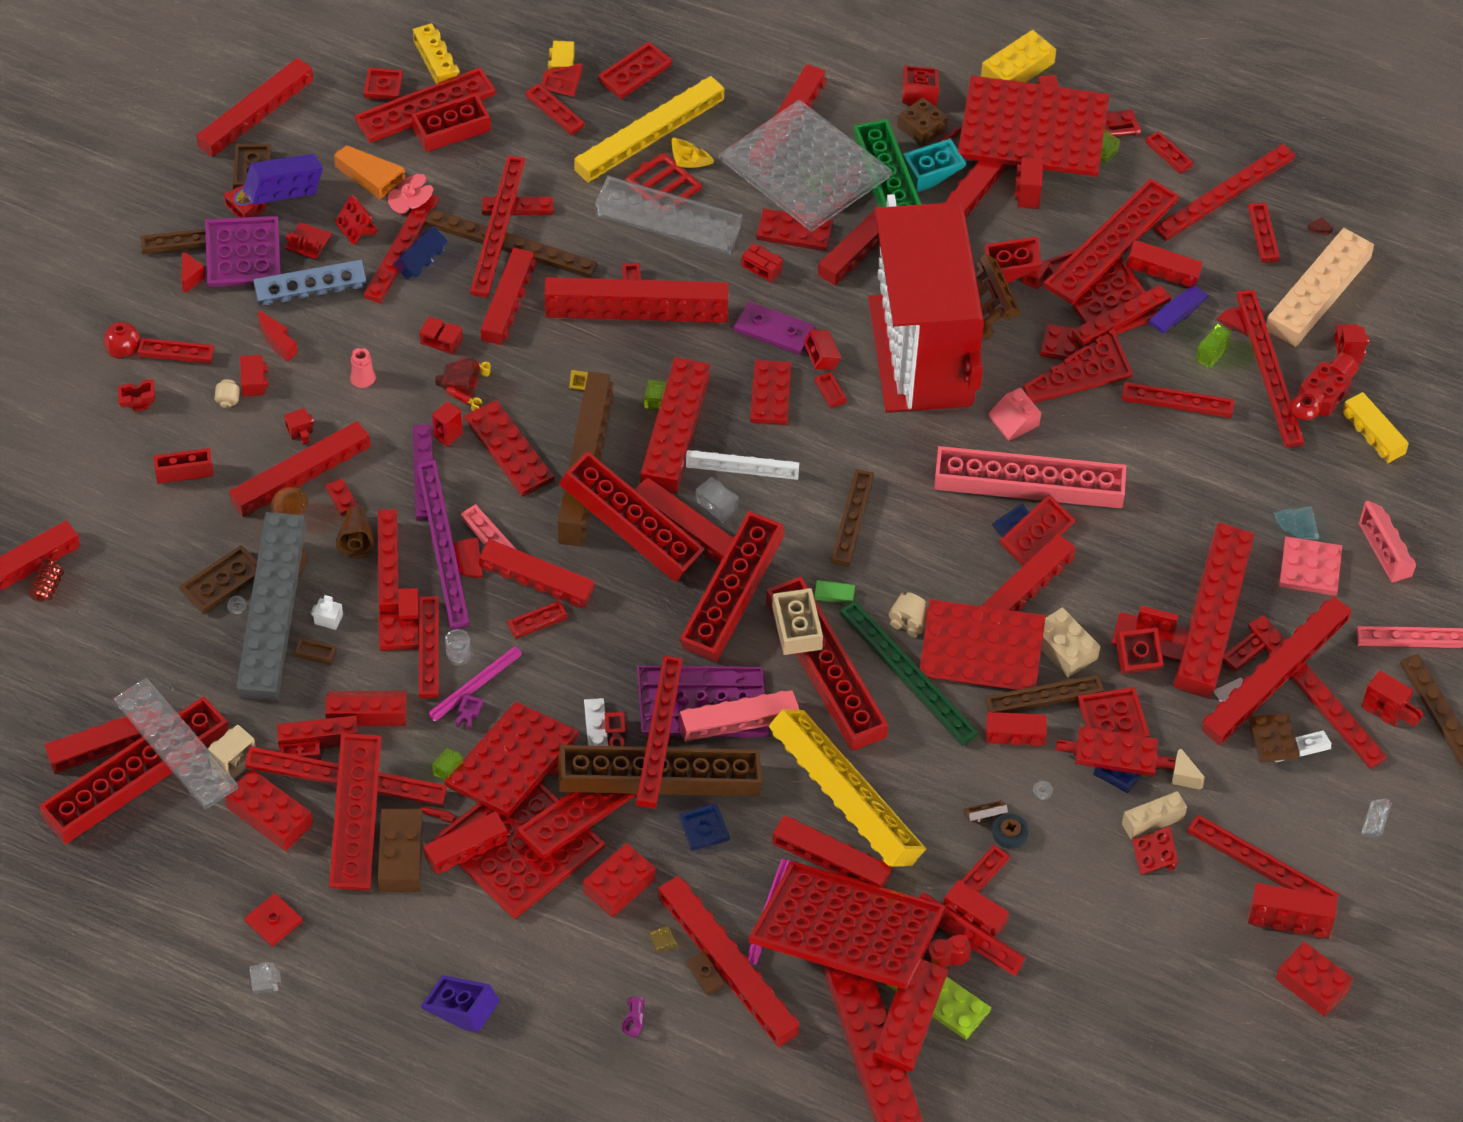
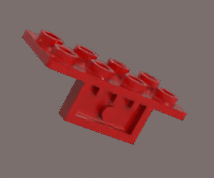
(1170, 635)

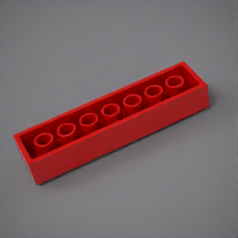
(676, 423)
(631, 516)
(732, 586)

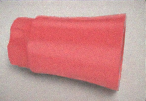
(361, 369)

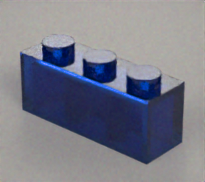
(421, 253)

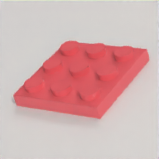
(1310, 566)

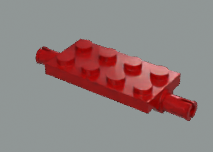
(1116, 752)

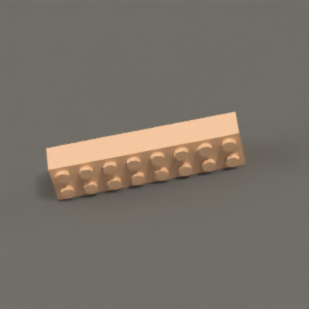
(1319, 287)

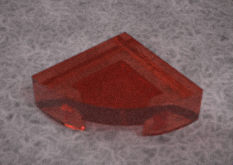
(1320, 225)

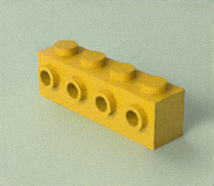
(434, 53)

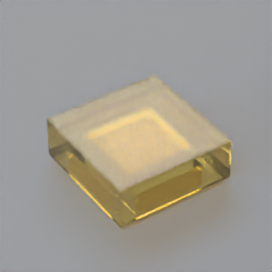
(662, 939)

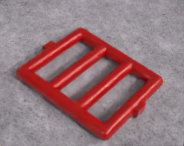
(685, 176)

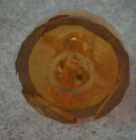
(289, 501)

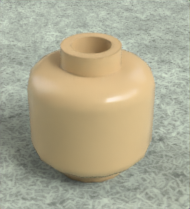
(227, 393)

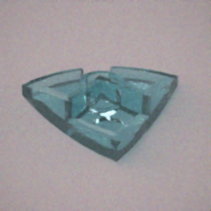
(1298, 522)

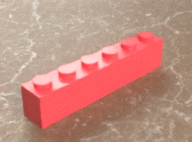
(734, 715)

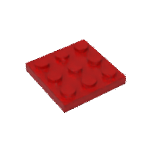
(1114, 712)

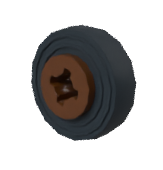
(1006, 837)

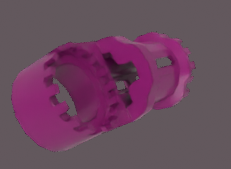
(635, 1016)

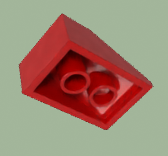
(920, 83)
(1016, 256)

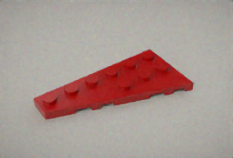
(1088, 368)

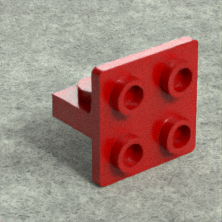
(355, 221)

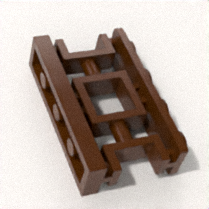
(999, 291)

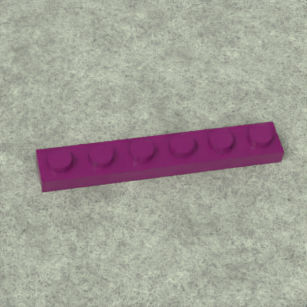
(422, 453)

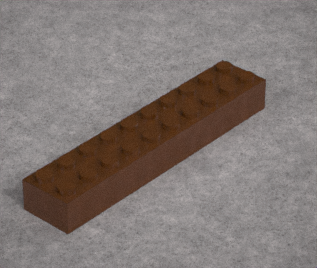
(590, 438)
(684, 770)

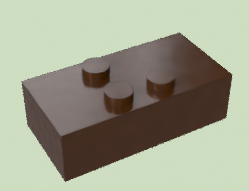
(400, 850)

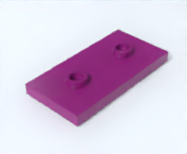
(773, 327)

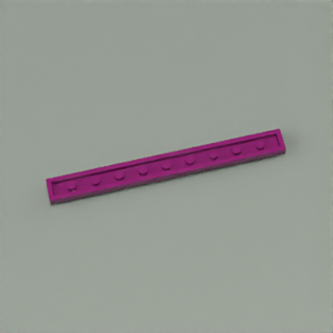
(443, 545)

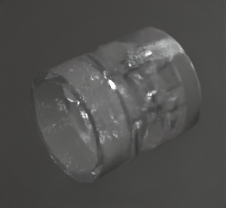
(458, 647)

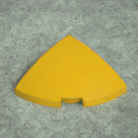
(688, 155)

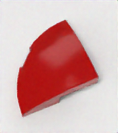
(1233, 319)
(467, 557)

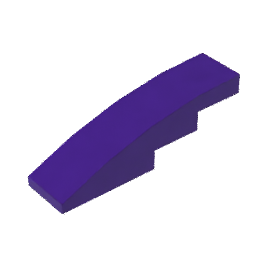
(1178, 308)

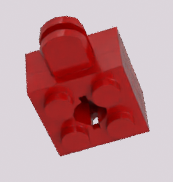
(1390, 700)

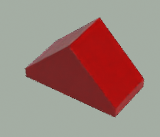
(191, 273)
(408, 603)

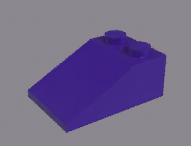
(461, 1002)

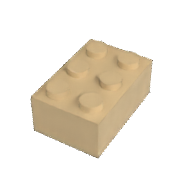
(797, 621)
(1068, 643)

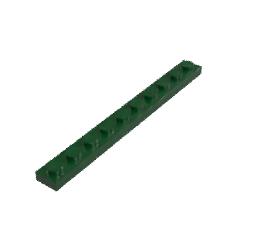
(909, 673)

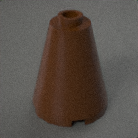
(355, 534)

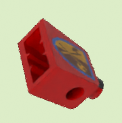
(240, 205)

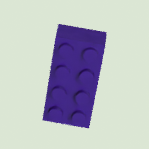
(283, 178)

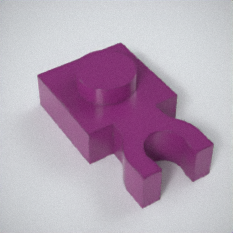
(469, 708)

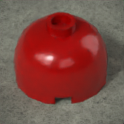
(121, 340)

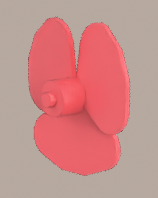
(409, 195)

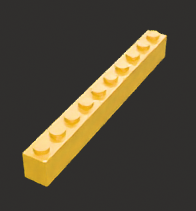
(649, 129)

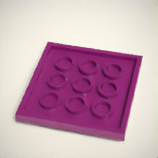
(241, 250)

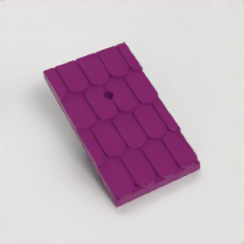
(702, 687)

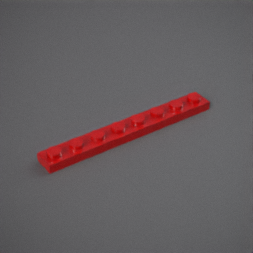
(406, 237)
(1254, 857)

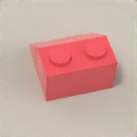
(1015, 414)

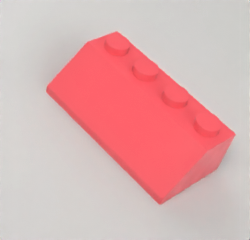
(1386, 542)

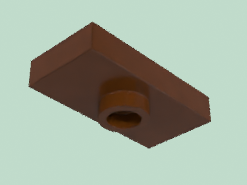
(705, 973)

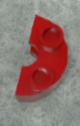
(138, 396)

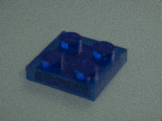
(704, 827)

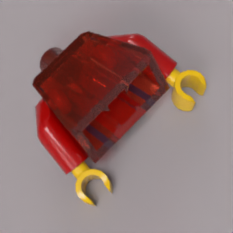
(461, 380)

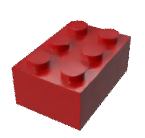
(619, 880)
(1314, 978)

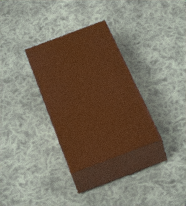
(315, 651)

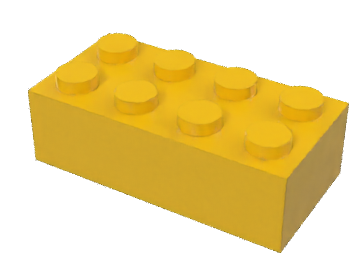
(1020, 59)

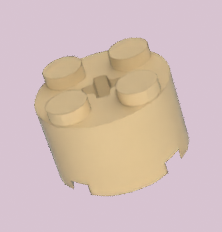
(909, 614)

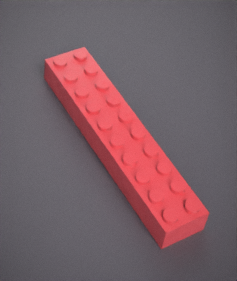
(1030, 477)

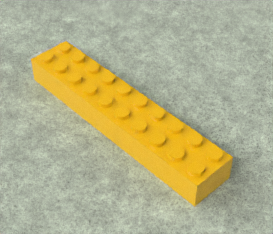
(847, 788)

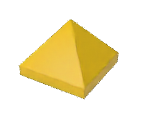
(578, 380)

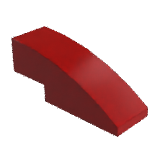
(277, 336)

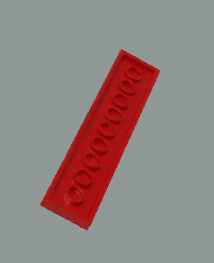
(1111, 241)

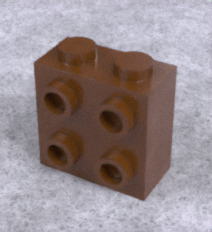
(922, 121)

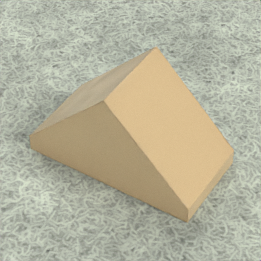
(1186, 773)

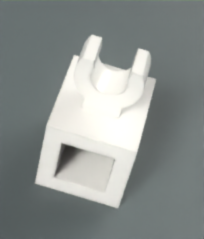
(327, 613)

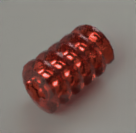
(46, 581)

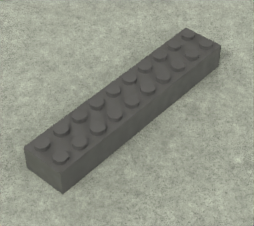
(271, 607)

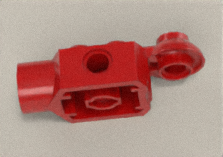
(1325, 388)

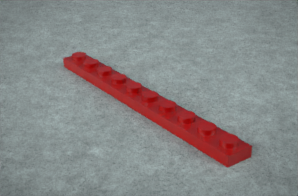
(1224, 192)
(497, 227)
(1269, 368)
(1323, 699)
(659, 732)
(327, 773)

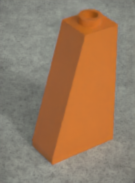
(369, 171)

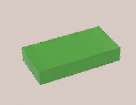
(834, 592)

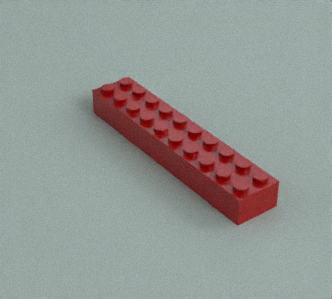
(636, 299)
(1213, 610)
(838, 682)
(123, 777)
(862, 1021)

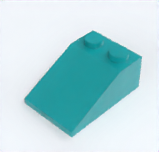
(933, 164)

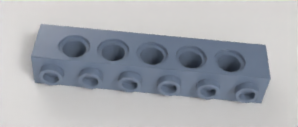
(354, 268)

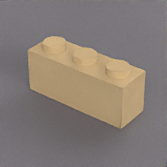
(1154, 815)

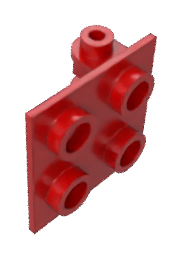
(307, 240)
(1155, 851)

